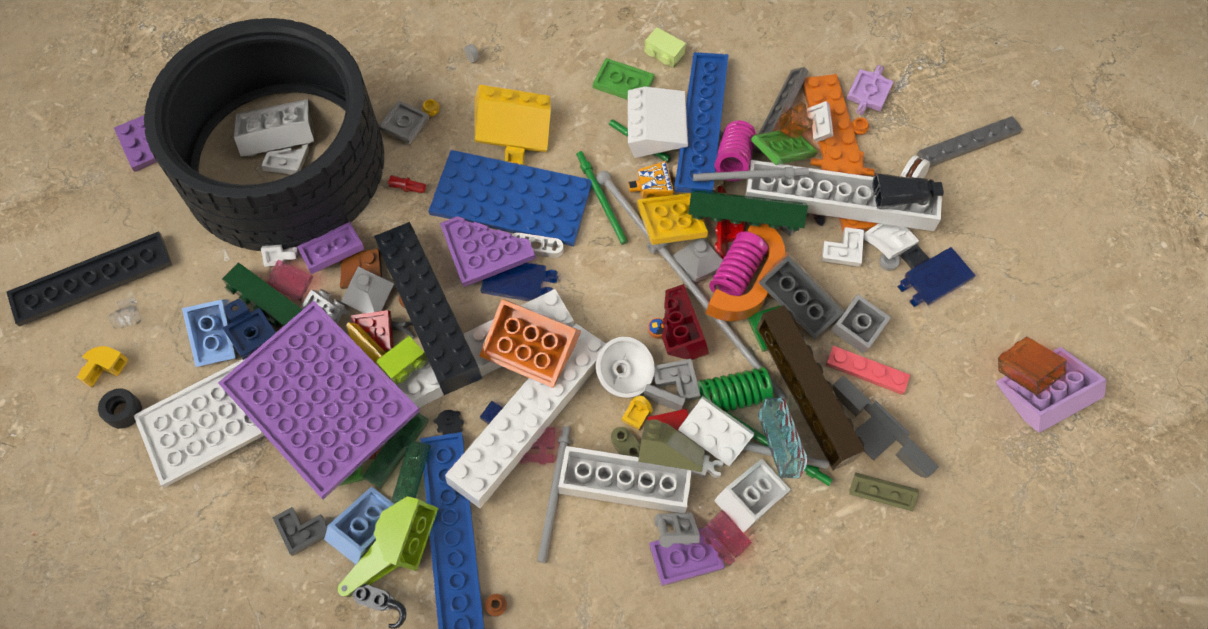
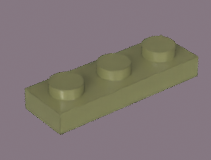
(883, 491)

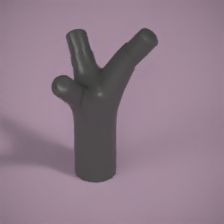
(402, 326)

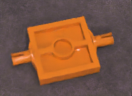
(842, 161)

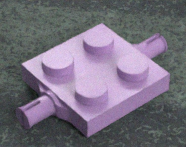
(870, 89)

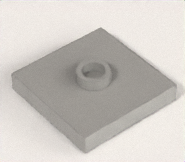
(404, 122)

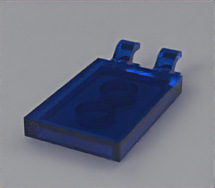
(936, 277)
(520, 282)

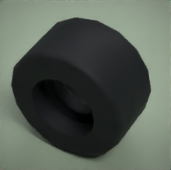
(109, 403)

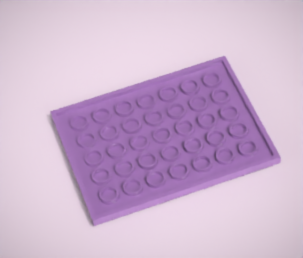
(319, 399)

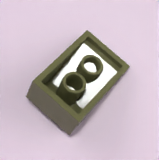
(669, 447)

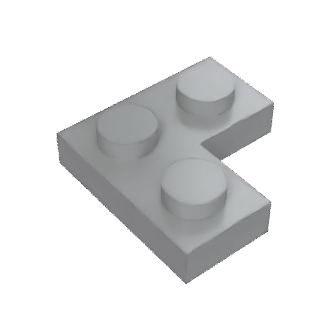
(681, 374)

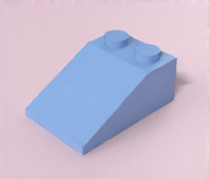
(206, 332)
(355, 527)

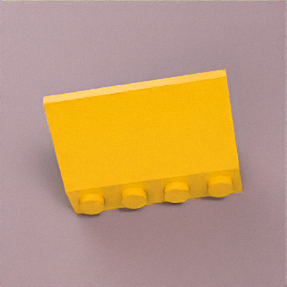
(511, 118)

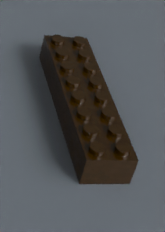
(809, 388)

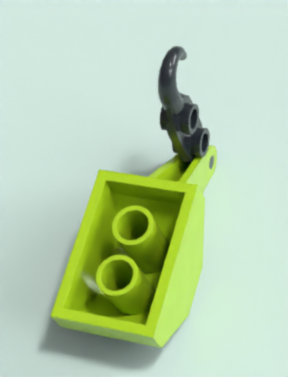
(400, 541)

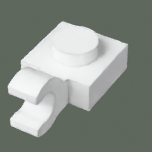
(274, 252)

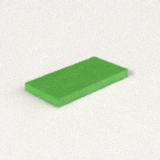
(782, 148)

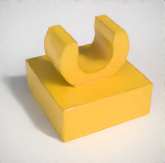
(514, 155)

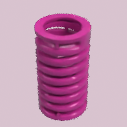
(735, 148)
(739, 264)

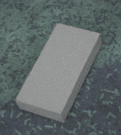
(664, 398)

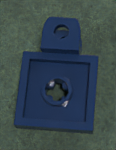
(243, 322)

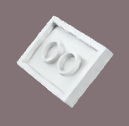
(716, 431)

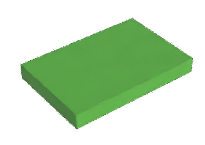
(619, 78)

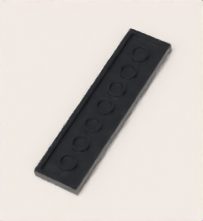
(88, 278)

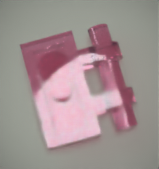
(545, 441)
(729, 534)

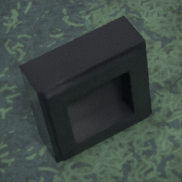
(914, 256)

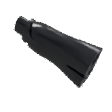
(900, 190)

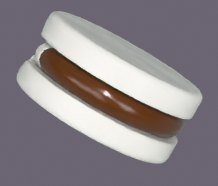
(916, 167)

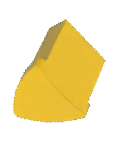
(637, 412)

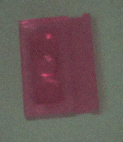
(289, 280)

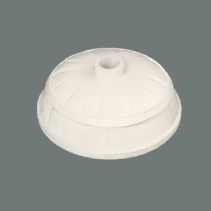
(634, 361)

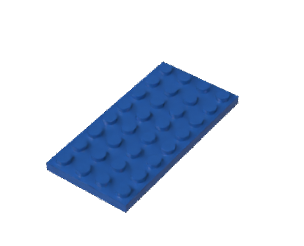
(511, 197)

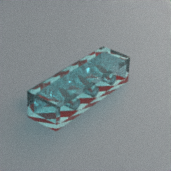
(782, 438)

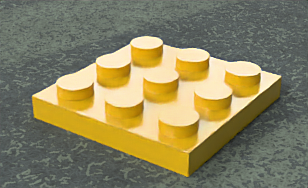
(668, 219)

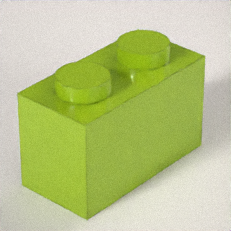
(402, 360)

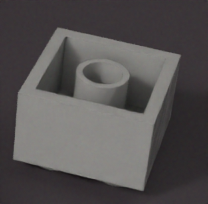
(860, 324)

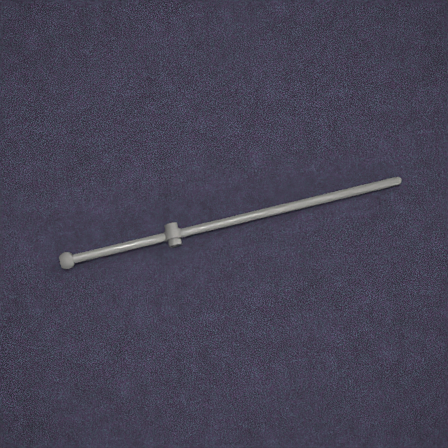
(604, 178)

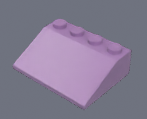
(1065, 397)

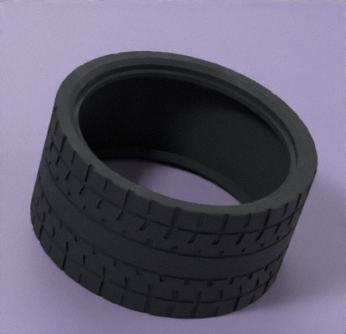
(234, 68)

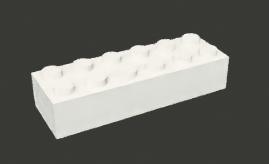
(623, 480)

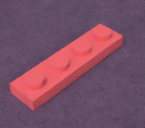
(868, 370)

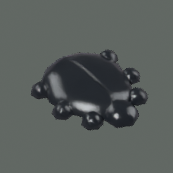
(449, 422)

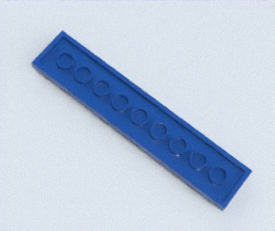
(703, 121)
(452, 539)

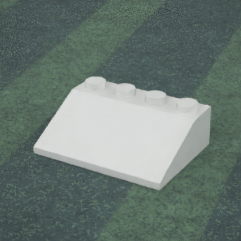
(656, 120)
(273, 128)

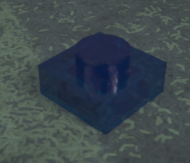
(490, 412)

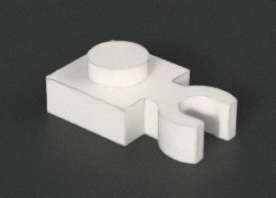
(709, 467)

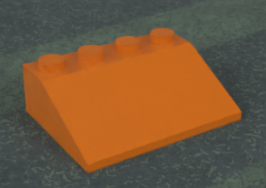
(529, 343)

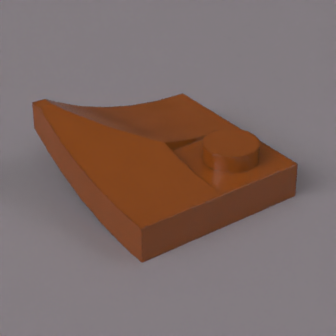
(368, 260)

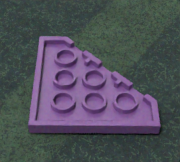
(483, 251)

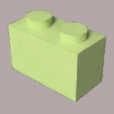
(664, 47)

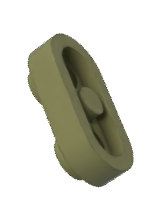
(626, 444)

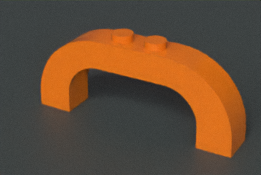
(737, 308)

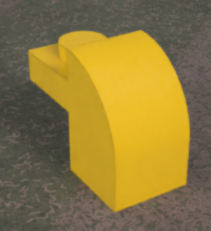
(99, 360)

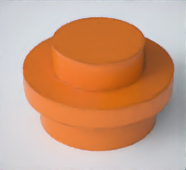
(860, 126)

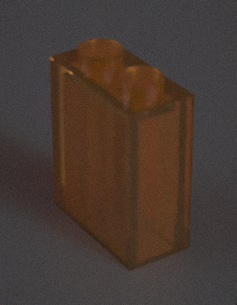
(1032, 365)

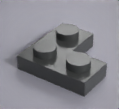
(297, 535)

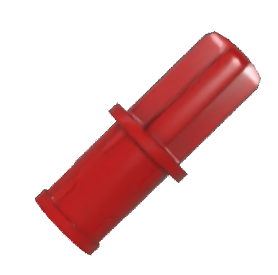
(406, 184)

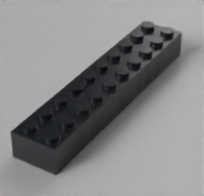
(428, 309)

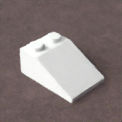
(752, 495)

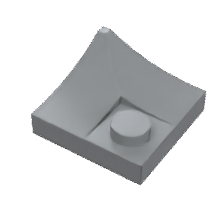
(698, 260)
(367, 291)

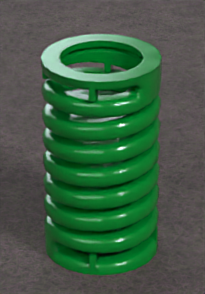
(741, 392)

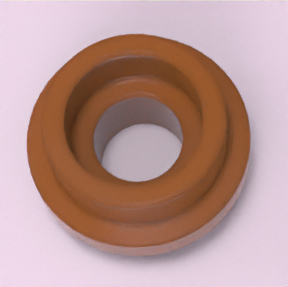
(498, 611)

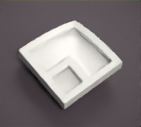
(890, 239)

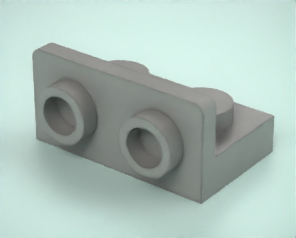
(332, 307)

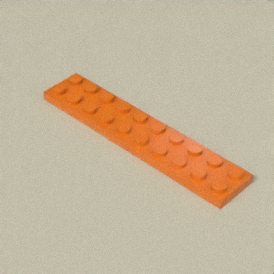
(828, 89)

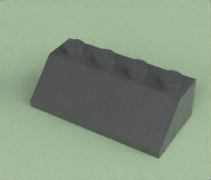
(802, 295)

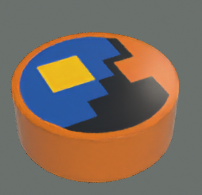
(656, 327)

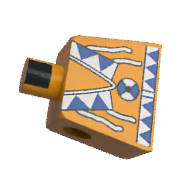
(652, 181)

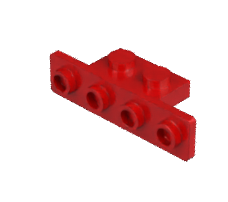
(726, 231)

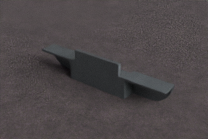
(882, 430)

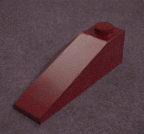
(681, 329)

